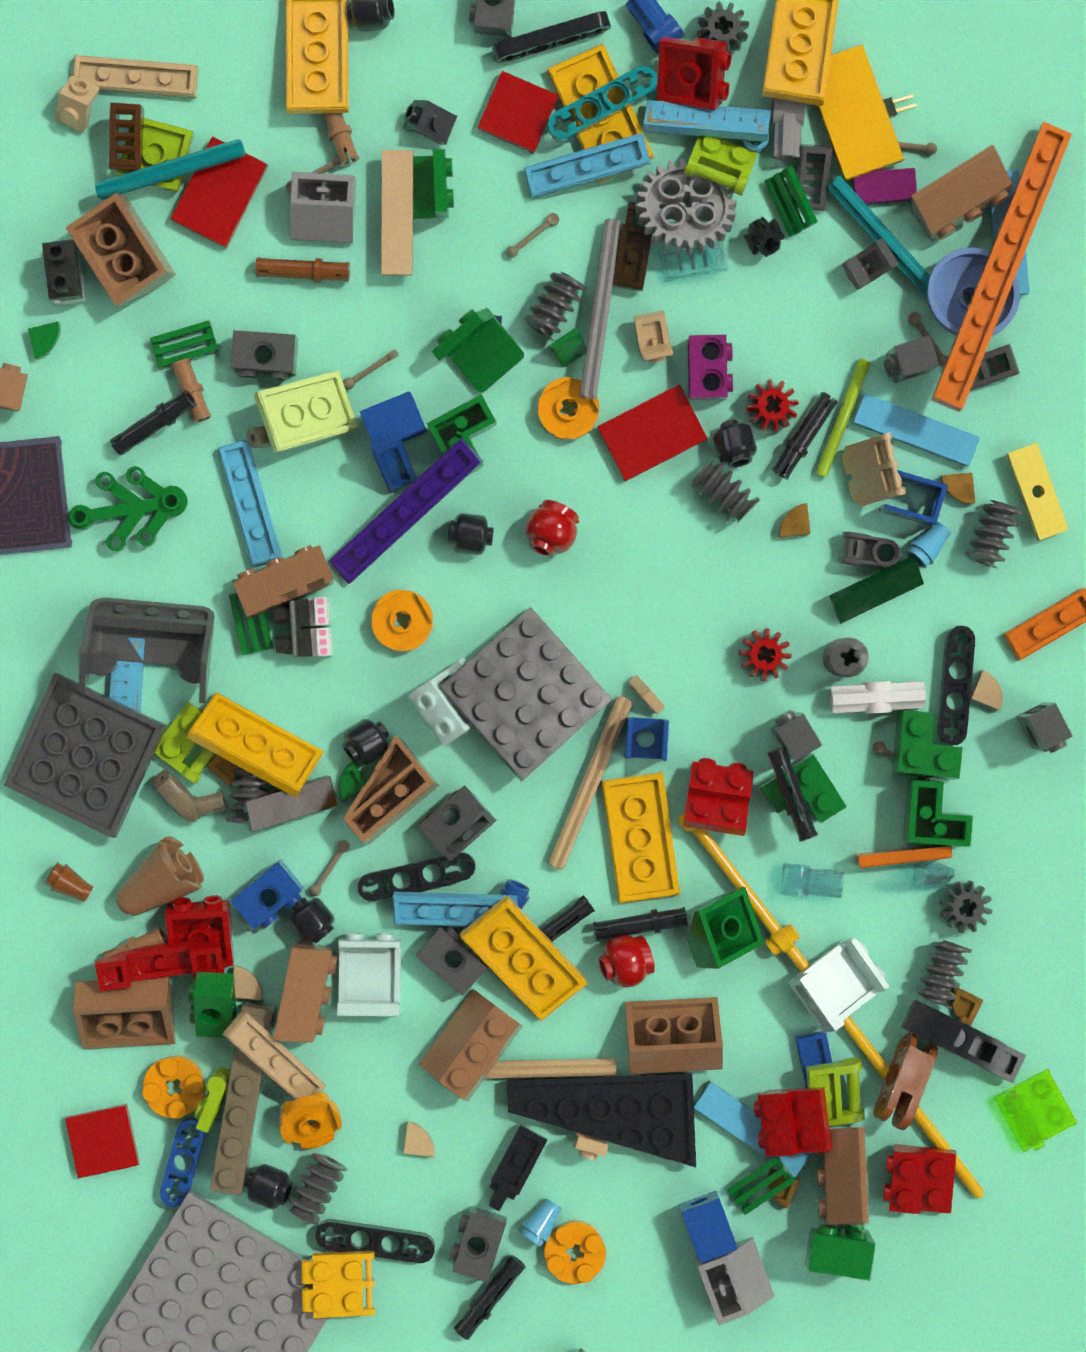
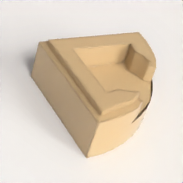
(987, 691)
(646, 694)
(247, 984)
(418, 1141)

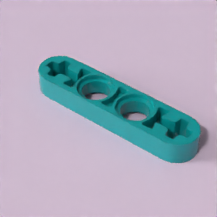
(605, 107)

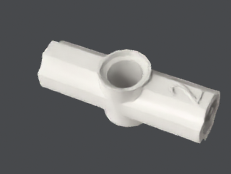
(877, 697)

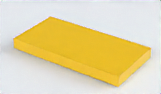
(800, 50)
(317, 57)
(582, 76)
(857, 117)
(255, 744)
(640, 837)
(523, 958)

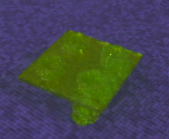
(1035, 1111)

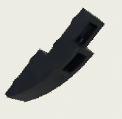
(963, 1041)

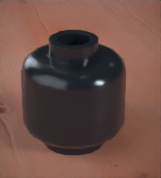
(371, 14)
(735, 443)
(470, 534)
(365, 741)
(311, 920)
(268, 1186)

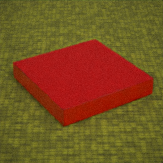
(518, 112)
(102, 1140)

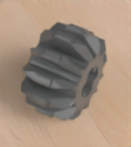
(729, 20)
(956, 901)

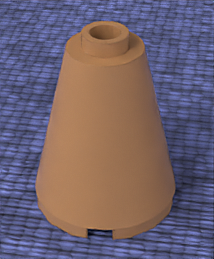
(160, 878)

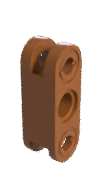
(905, 1082)

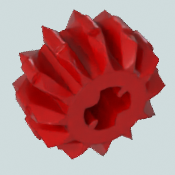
(782, 408)
(767, 643)

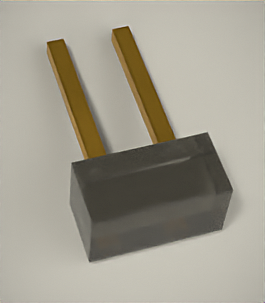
(890, 107)

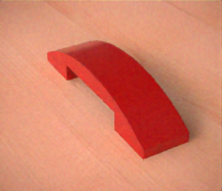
(156, 962)

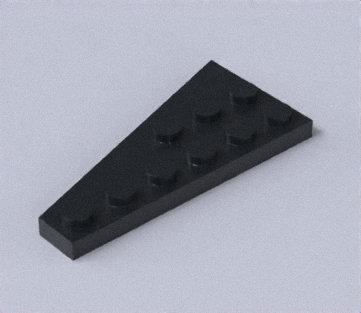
(630, 1111)

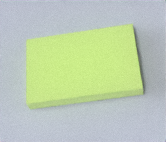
(306, 411)

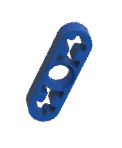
(168, 1181)

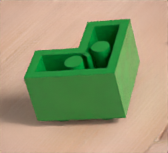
(462, 422)
(915, 752)
(815, 788)
(926, 821)
(840, 1251)

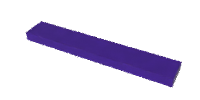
(406, 510)

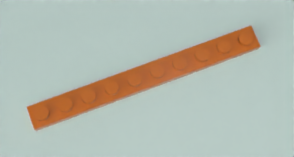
(1001, 267)

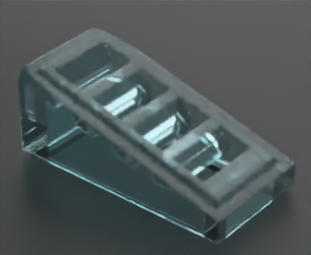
(667, 268)
(932, 875)

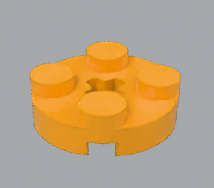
(562, 425)
(385, 615)
(156, 1091)
(317, 1108)
(583, 1268)

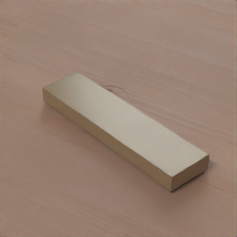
(138, 76)
(397, 213)
(272, 1057)

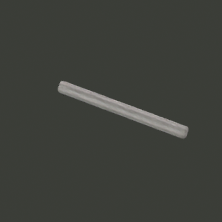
(600, 309)

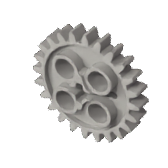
(684, 208)

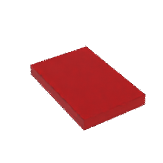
(219, 197)
(652, 432)

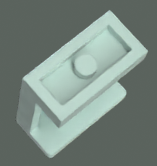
(437, 709)
(369, 975)
(839, 983)

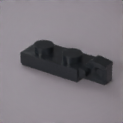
(516, 1165)

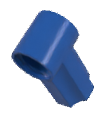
(654, 21)

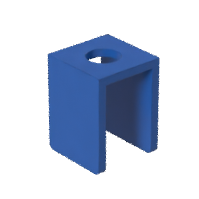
(393, 417)
(930, 520)
(658, 749)
(708, 1226)

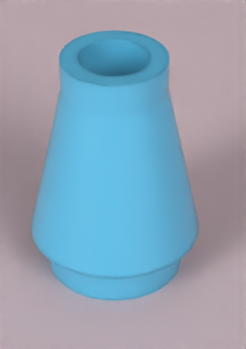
(928, 545)
(541, 1222)

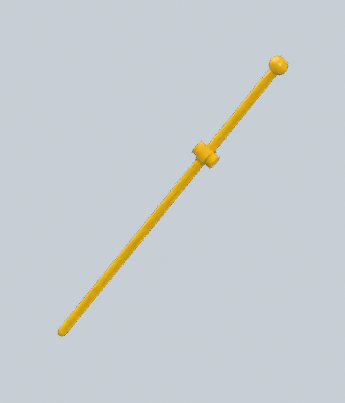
(783, 940)

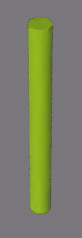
(842, 418)

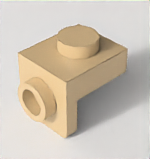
(75, 103)
(652, 336)
(590, 1146)

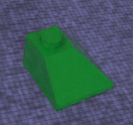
(724, 930)

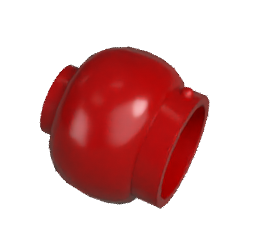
(551, 528)
(626, 960)

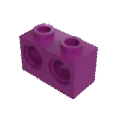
(701, 367)

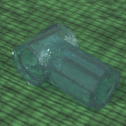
(803, 880)

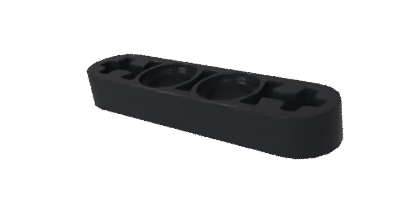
(551, 37)
(950, 685)
(415, 872)
(375, 1235)

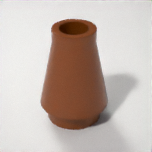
(68, 882)

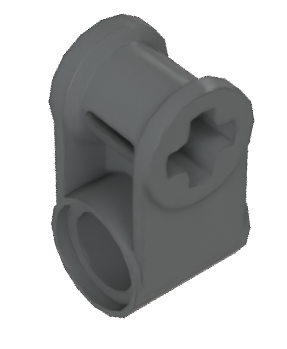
(866, 550)

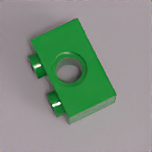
(213, 1003)

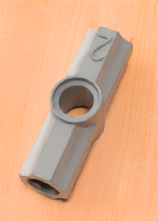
(787, 122)

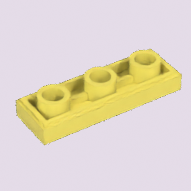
(1031, 472)

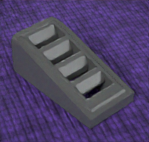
(826, 151)
(1010, 361)

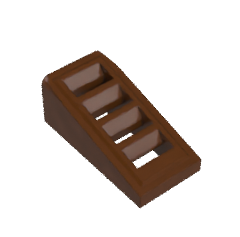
(136, 137)

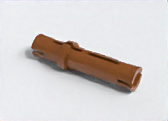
(302, 269)

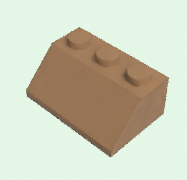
(962, 194)
(120, 250)
(305, 993)
(126, 1015)
(674, 1035)
(470, 1045)
(844, 1179)

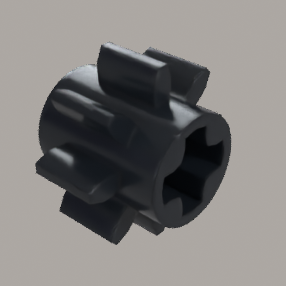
(764, 236)

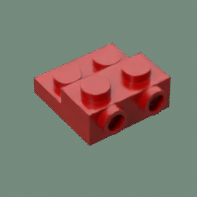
(693, 72)
(718, 797)
(201, 922)
(793, 1121)
(920, 1179)

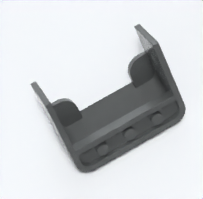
(172, 636)

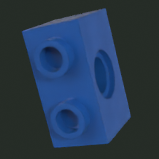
(250, 901)

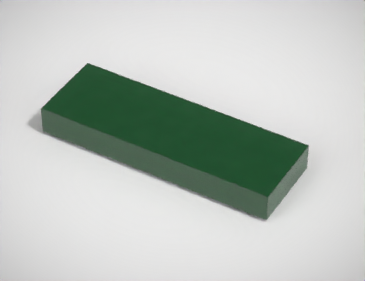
(876, 589)

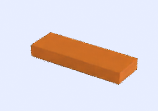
(1048, 625)
(904, 855)

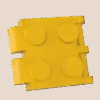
(337, 1284)

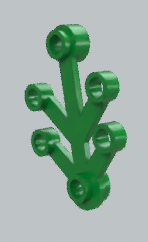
(133, 508)

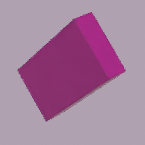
(886, 186)

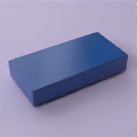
(393, 462)
(812, 1050)

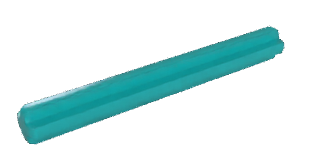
(170, 169)
(876, 230)

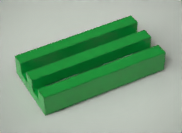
(787, 204)
(158, 351)
(252, 628)
(741, 1198)

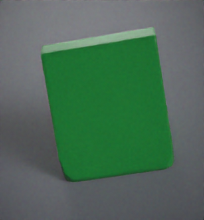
(569, 347)

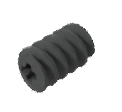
(553, 304)
(724, 491)
(993, 533)
(856, 651)
(250, 787)
(943, 972)
(316, 1188)

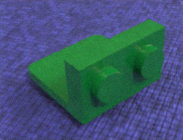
(430, 186)
(480, 349)

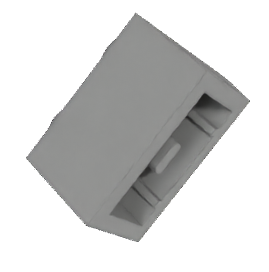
(322, 207)
(736, 1282)

